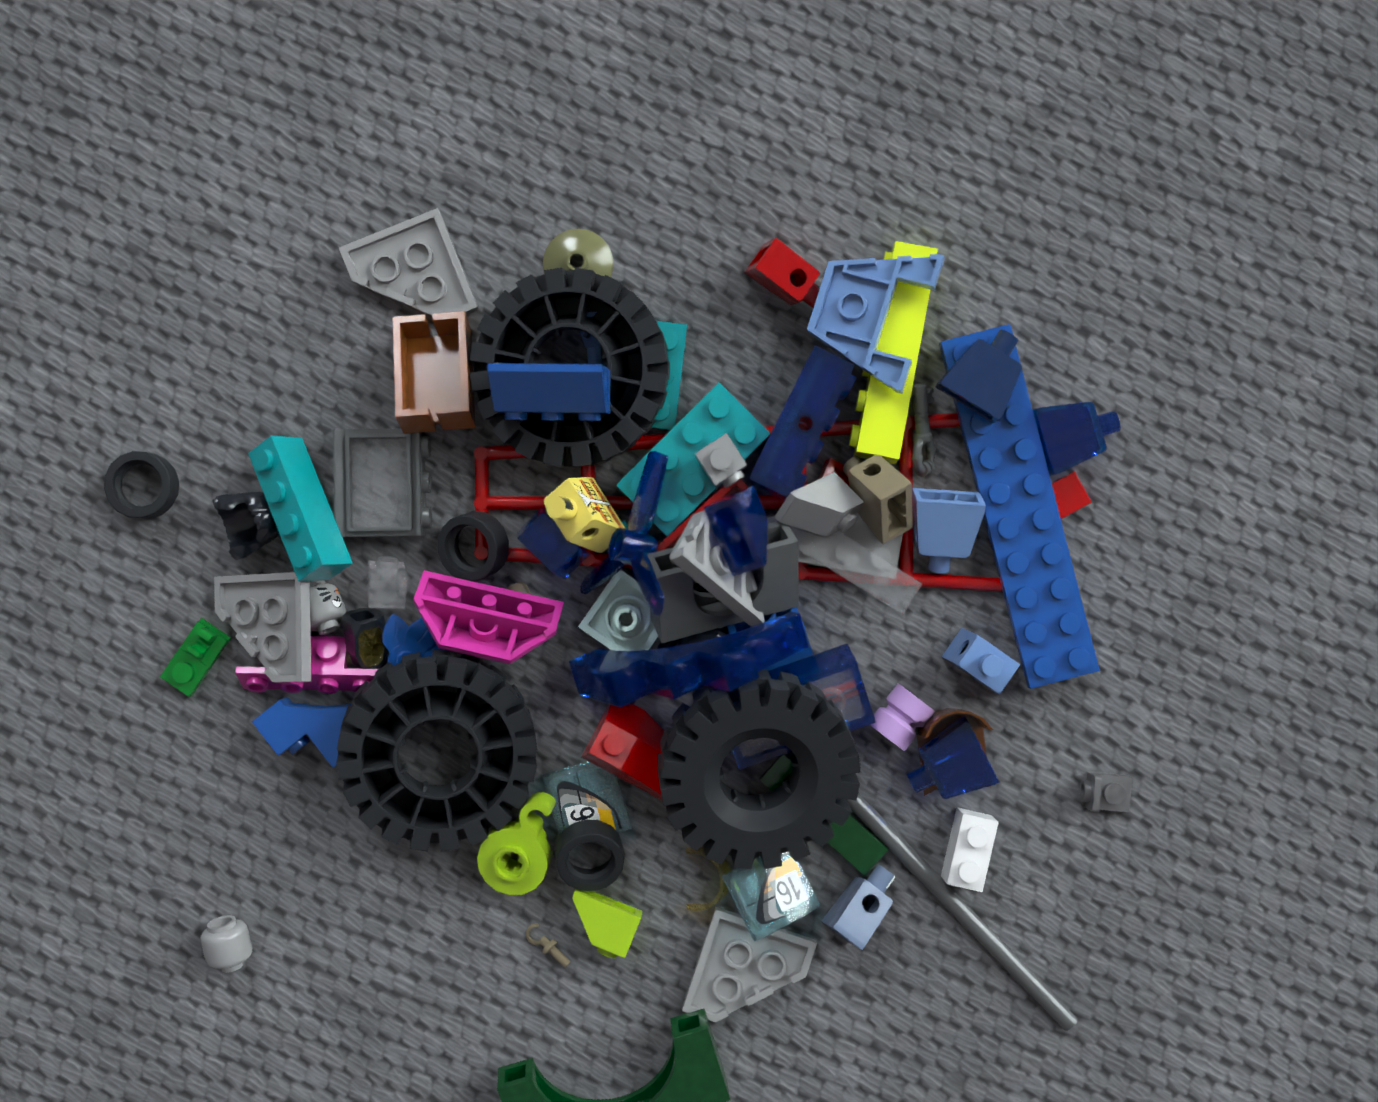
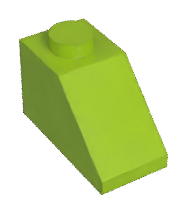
(607, 922)

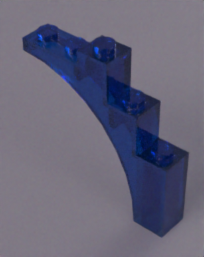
(677, 670)

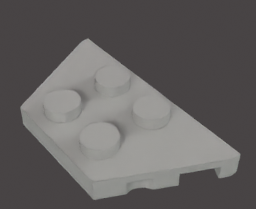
(703, 560)

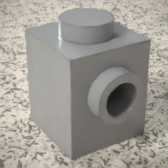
(721, 462)

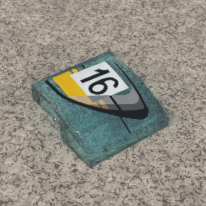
(588, 794)
(771, 896)

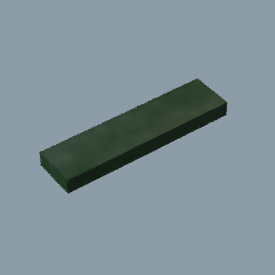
(850, 840)

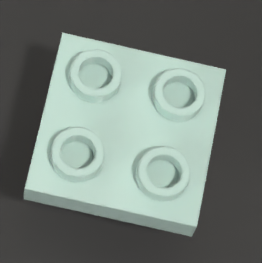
(621, 616)

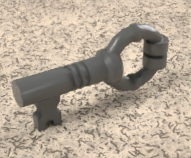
(921, 398)

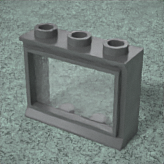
(381, 482)

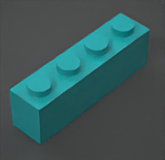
(300, 508)

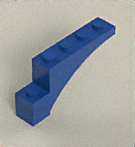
(289, 723)

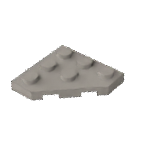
(412, 265)
(269, 620)
(741, 972)

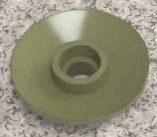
(581, 243)

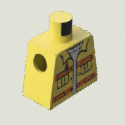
(579, 509)

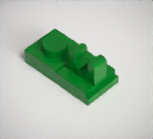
(195, 657)

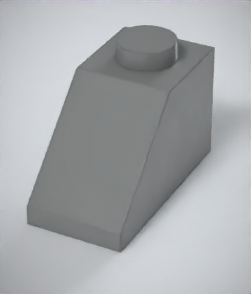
(821, 506)

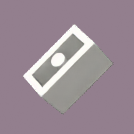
(969, 849)

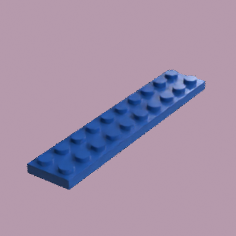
(1025, 532)

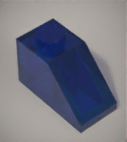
(740, 529)

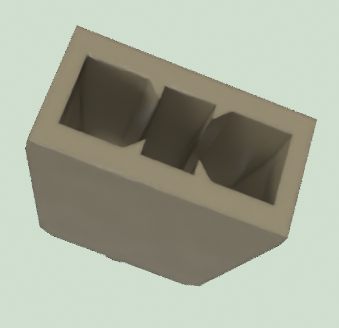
(885, 496)

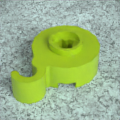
(525, 838)

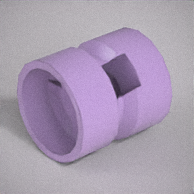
(901, 717)

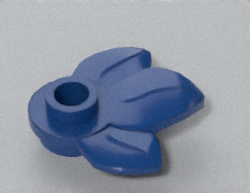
(406, 639)

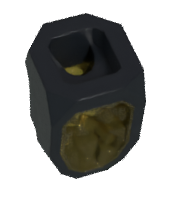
(364, 637)

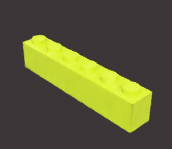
(882, 408)

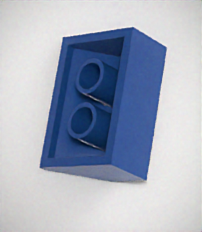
(550, 390)

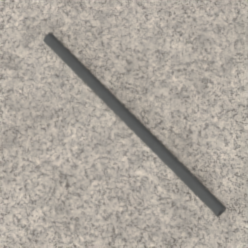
(962, 912)

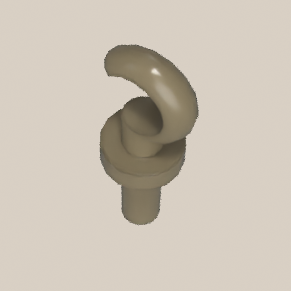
(549, 946)

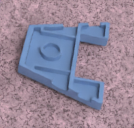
(855, 308)

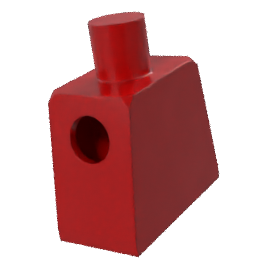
(773, 269)

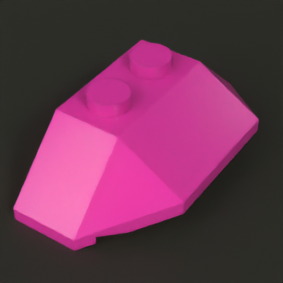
(484, 618)

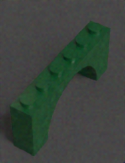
(689, 1074)

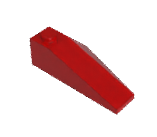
(628, 747)

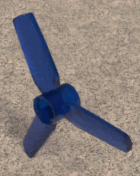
(633, 544)

